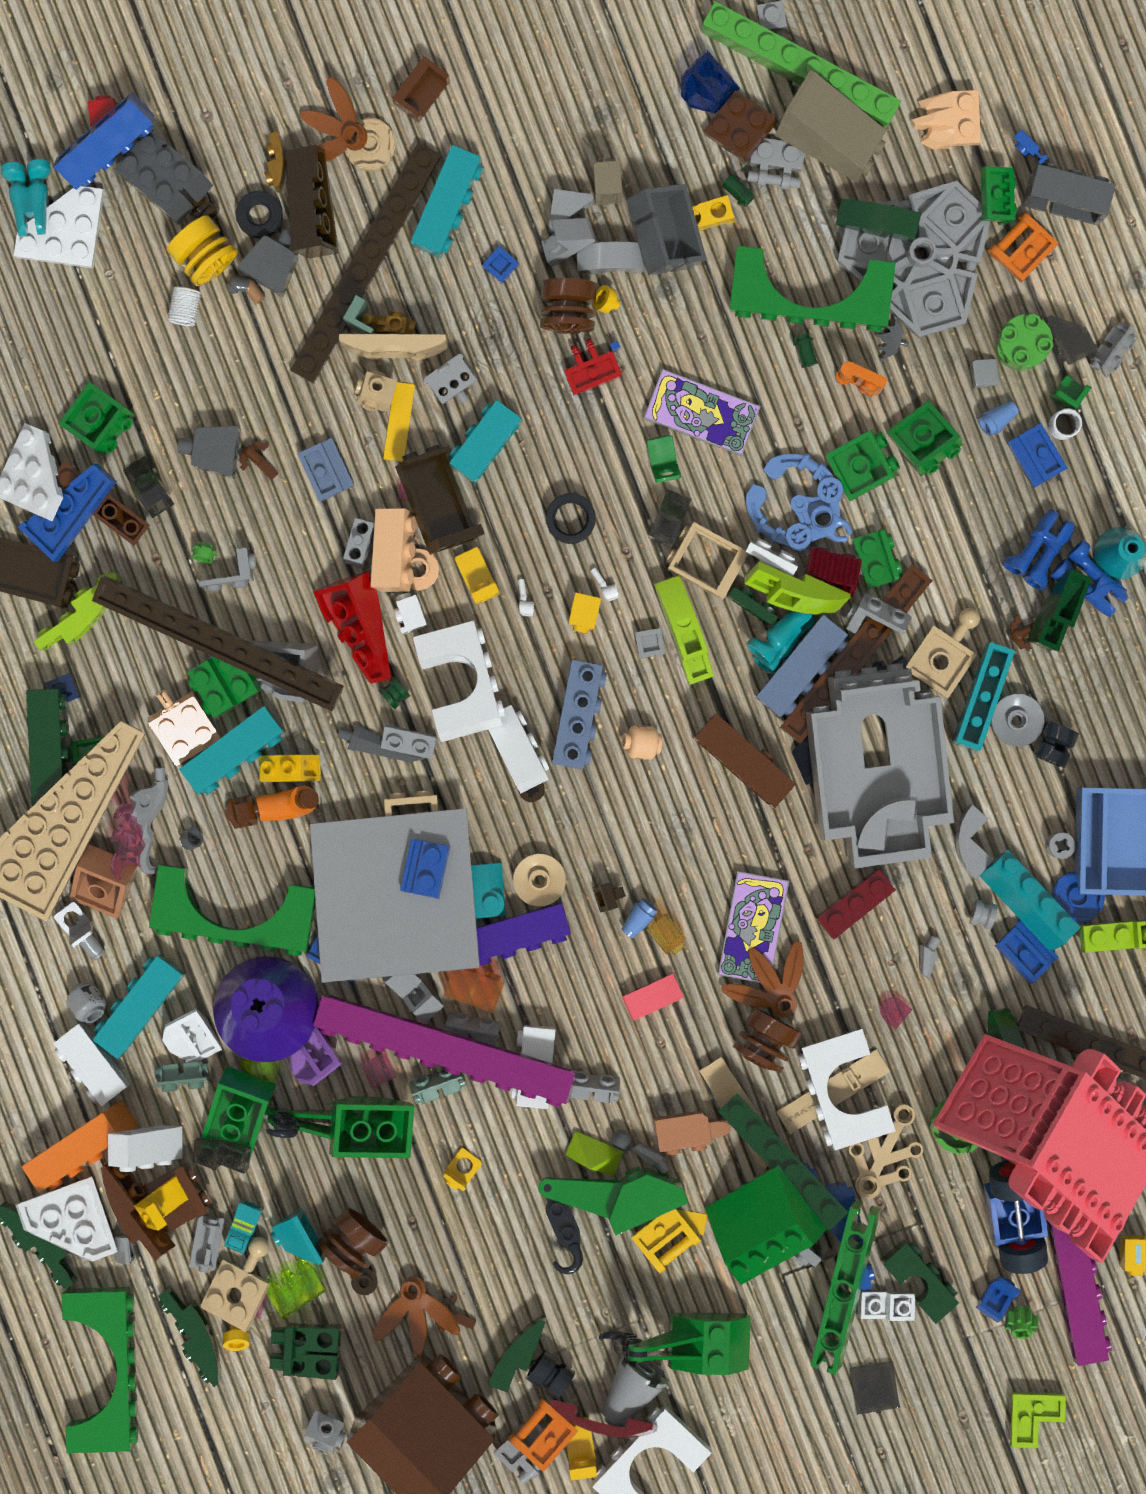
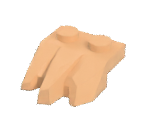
(950, 120)

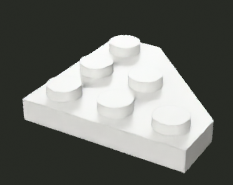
(70, 230)
(31, 474)
(70, 1219)

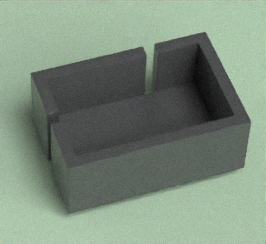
(161, 175)
(1071, 193)
(666, 229)

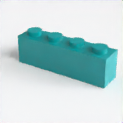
(447, 201)
(983, 696)
(233, 750)
(1029, 901)
(138, 1006)

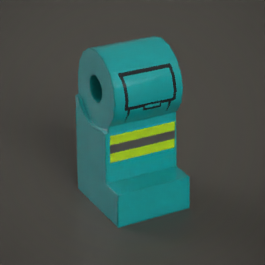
(243, 1226)

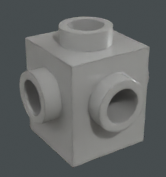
(323, 1424)

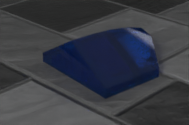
(706, 84)

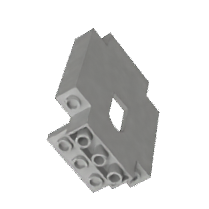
(917, 763)

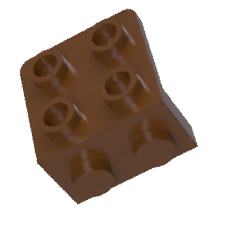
(198, 1199)

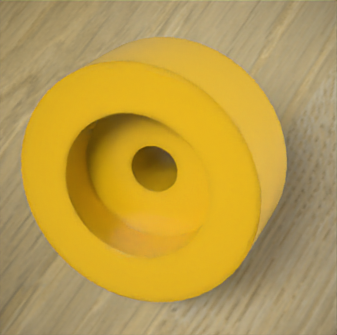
(606, 299)
(235, 1339)

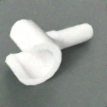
(609, 592)
(525, 607)

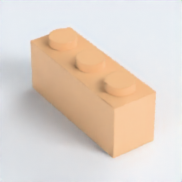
(393, 550)

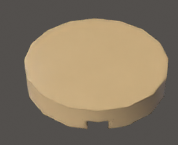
(378, 149)

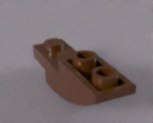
(110, 510)
(123, 1194)

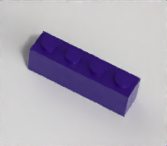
(522, 931)

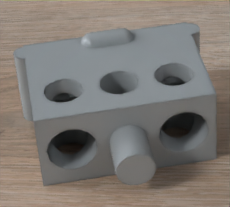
(450, 372)
(359, 543)

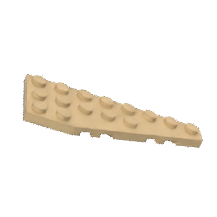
(53, 834)

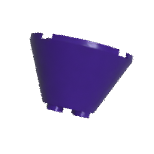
(285, 1018)

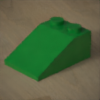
(239, 1108)

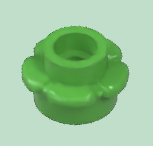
(203, 552)

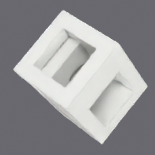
(409, 613)

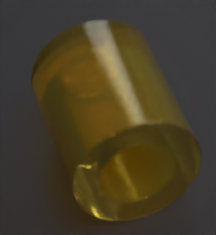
(667, 935)

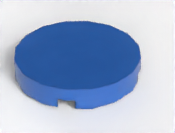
(1079, 906)

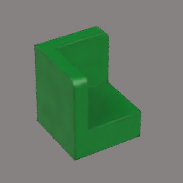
(1070, 393)

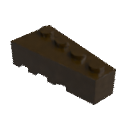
(310, 203)

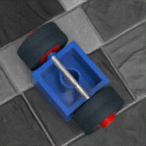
(1014, 1224)

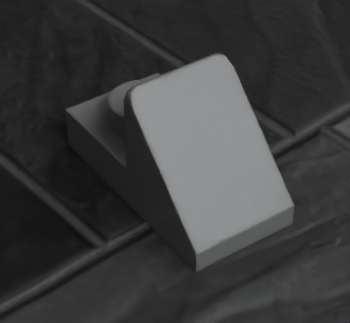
(569, 238)

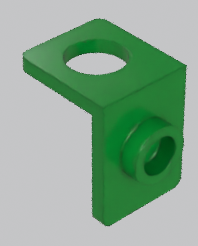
(663, 458)

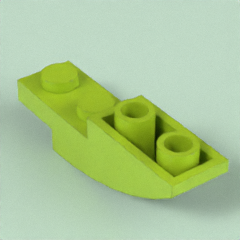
(798, 595)
(77, 624)
(684, 629)
(1113, 936)

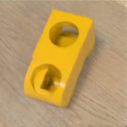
(714, 213)

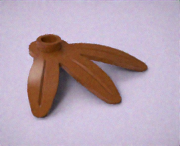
(343, 131)
(776, 991)
(415, 1304)

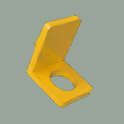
(454, 1177)

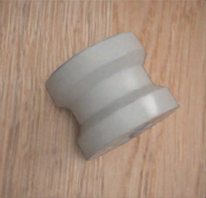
(1056, 843)
(983, 914)

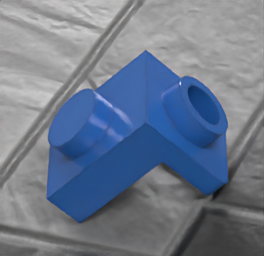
(997, 1298)

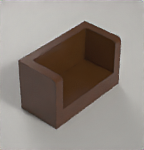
(421, 89)

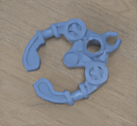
(806, 508)

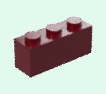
(855, 903)

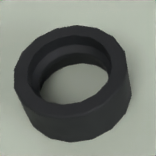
(562, 500)

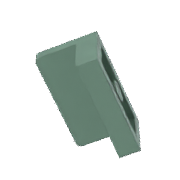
(354, 316)

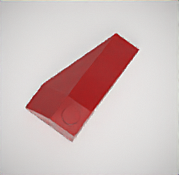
(358, 618)

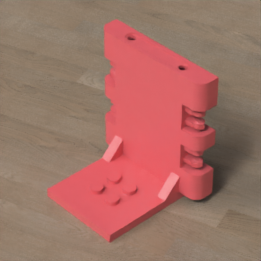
(1064, 1128)

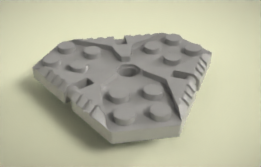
(929, 291)

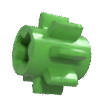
(1021, 1322)

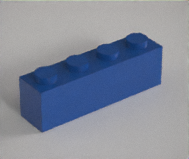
(104, 141)

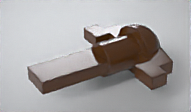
(250, 452)
(1017, 634)
(461, 1319)

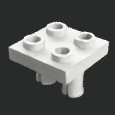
(782, 561)

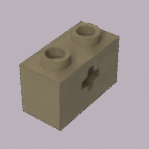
(607, 182)

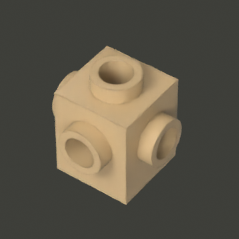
(375, 391)

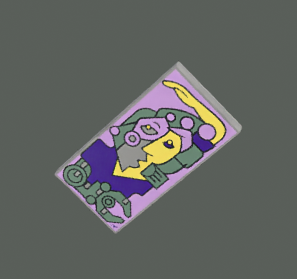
(701, 412)
(752, 923)

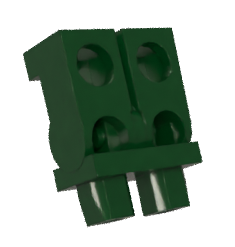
(308, 1350)

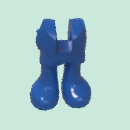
(1020, 563)
(1102, 582)

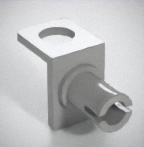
(81, 931)

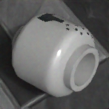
(86, 1002)

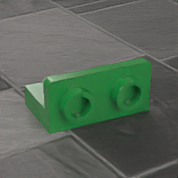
(998, 194)
(877, 563)

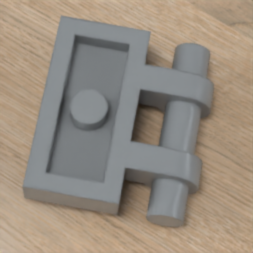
(776, 155)
(512, 1457)

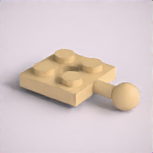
(957, 655)
(250, 1285)

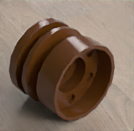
(568, 302)
(767, 1040)
(348, 1247)

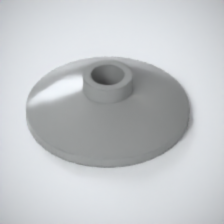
(1031, 720)

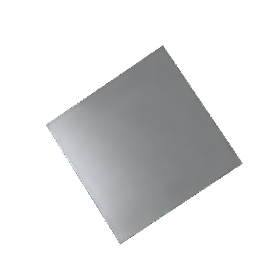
(363, 916)

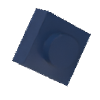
(68, 685)

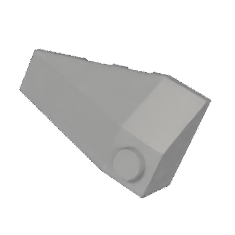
(299, 653)

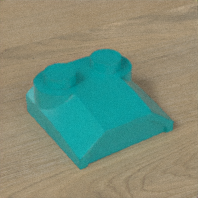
(488, 890)

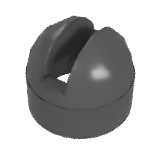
(197, 837)
(621, 1140)

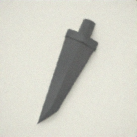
(369, 742)

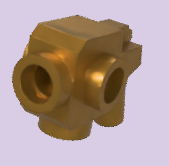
(390, 324)

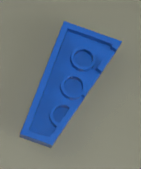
(75, 510)

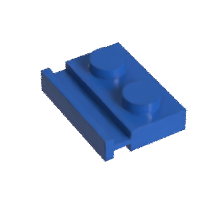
(1028, 146)
(1037, 455)
(425, 868)
(1025, 952)

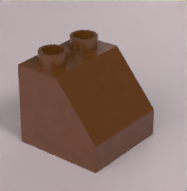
(424, 1429)

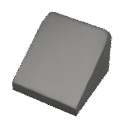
(984, 373)
(125, 1250)

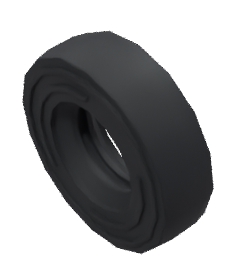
(259, 198)

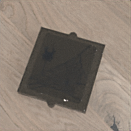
(874, 1387)

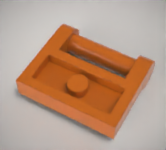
(1031, 251)
(867, 381)
(549, 1441)

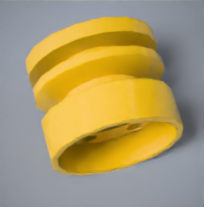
(198, 247)

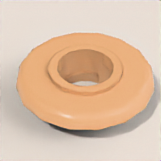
(431, 573)

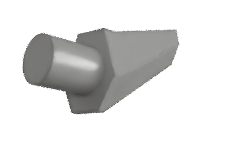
(928, 956)
(651, 1157)

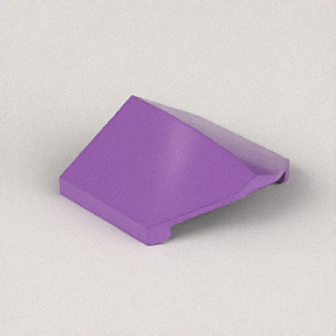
(314, 1059)

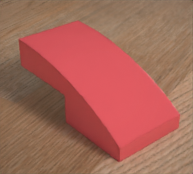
(652, 997)

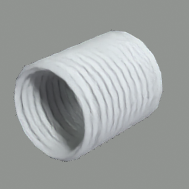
(184, 306)
(1077, 424)

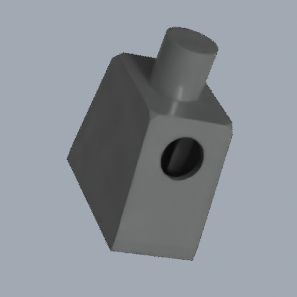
(271, 263)
(213, 449)

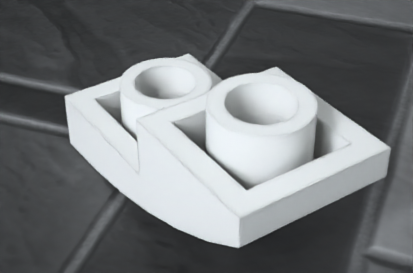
(886, 1305)

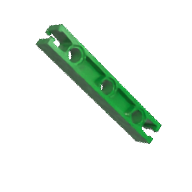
(841, 1304)

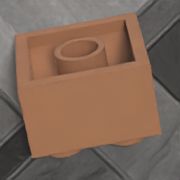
(97, 886)

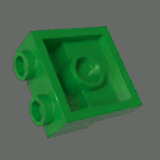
(97, 419)
(926, 439)
(863, 464)
(221, 686)

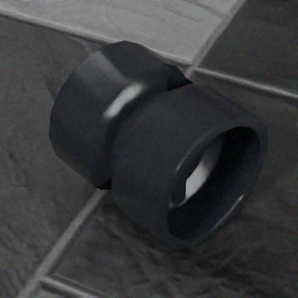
(1060, 735)
(550, 1375)

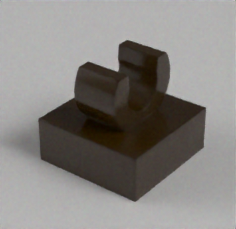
(607, 897)

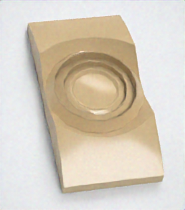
(394, 345)

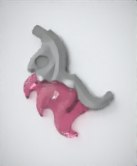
(135, 827)

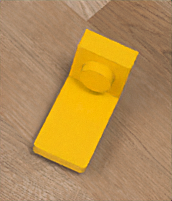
(477, 575)
(289, 768)
(161, 1203)
(581, 1454)

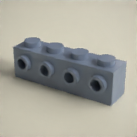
(801, 666)
(578, 714)

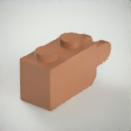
(688, 1131)

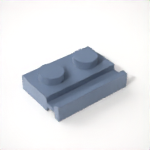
(325, 470)

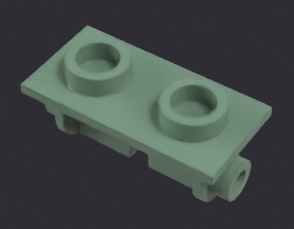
(192, 1076)
(425, 1087)

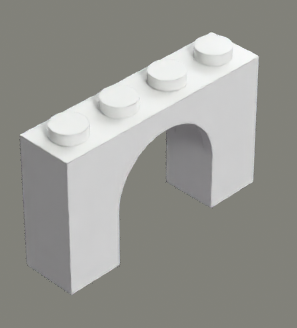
(480, 709)
(842, 1128)
(670, 1435)

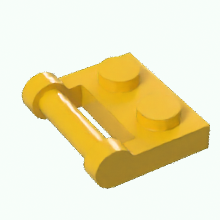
(660, 1232)

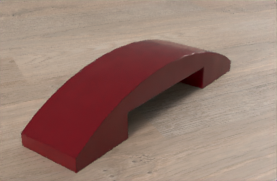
(633, 1428)

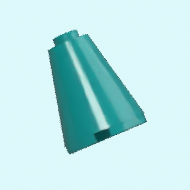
(1120, 553)

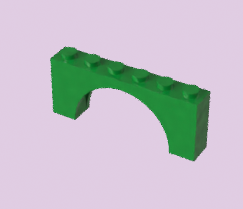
(756, 295)
(177, 912)
(108, 1314)

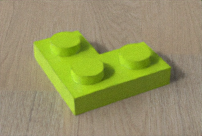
(1028, 1411)

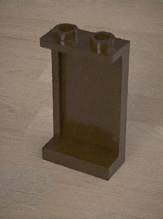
(436, 500)
(34, 576)

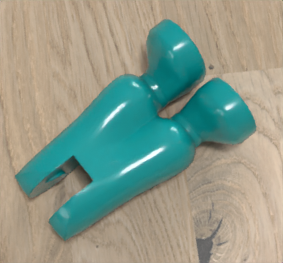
(29, 200)
(781, 640)

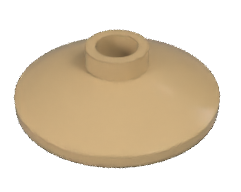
(539, 894)

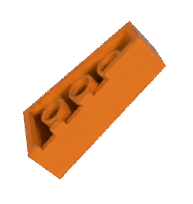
(77, 1148)

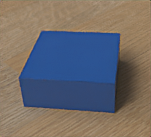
(500, 265)

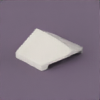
(191, 1037)

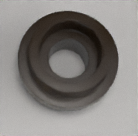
(373, 1281)

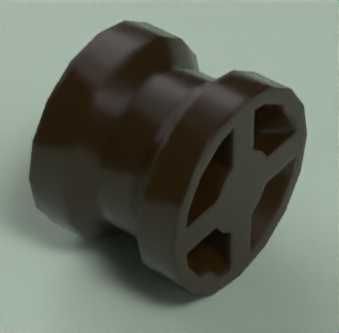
(204, 208)
(533, 794)

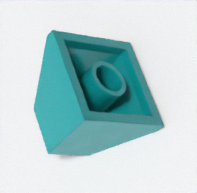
(298, 1237)

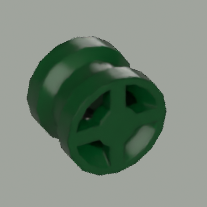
(394, 692)

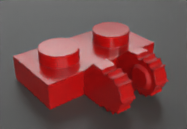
(592, 372)

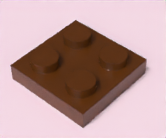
(740, 126)

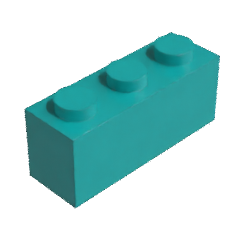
(484, 441)

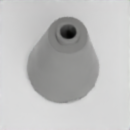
(632, 1390)

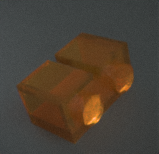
(475, 988)

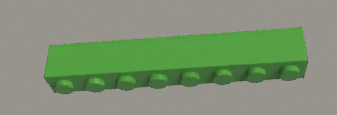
(794, 61)

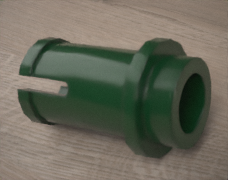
(738, 190)
(805, 350)

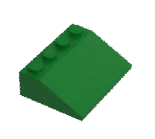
(762, 1224)

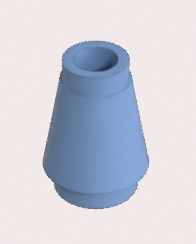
(997, 418)
(639, 918)

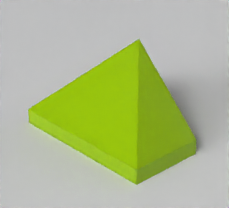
(594, 1153)

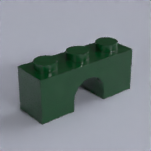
(937, 1297)

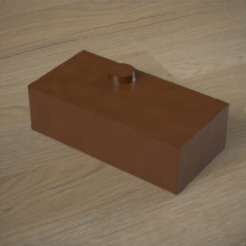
(745, 761)

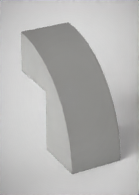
(610, 257)
(876, 829)
(970, 855)
(415, 994)

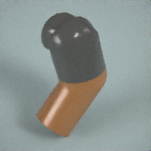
(245, 284)

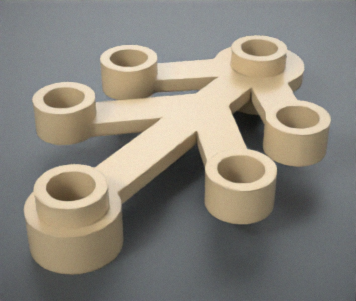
(883, 1156)

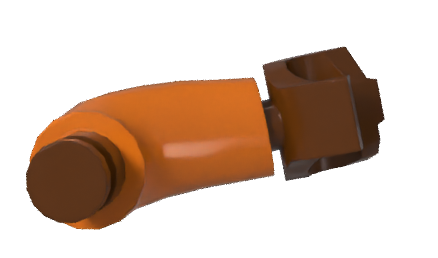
(271, 807)

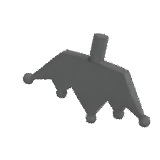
(892, 339)

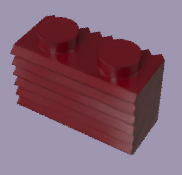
(834, 569)

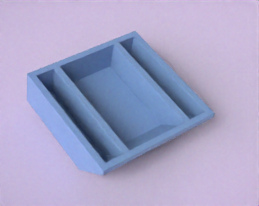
(1110, 841)

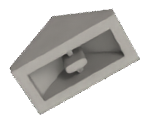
(568, 205)

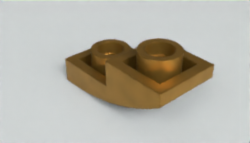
(276, 168)

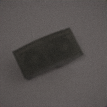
(218, 1152)

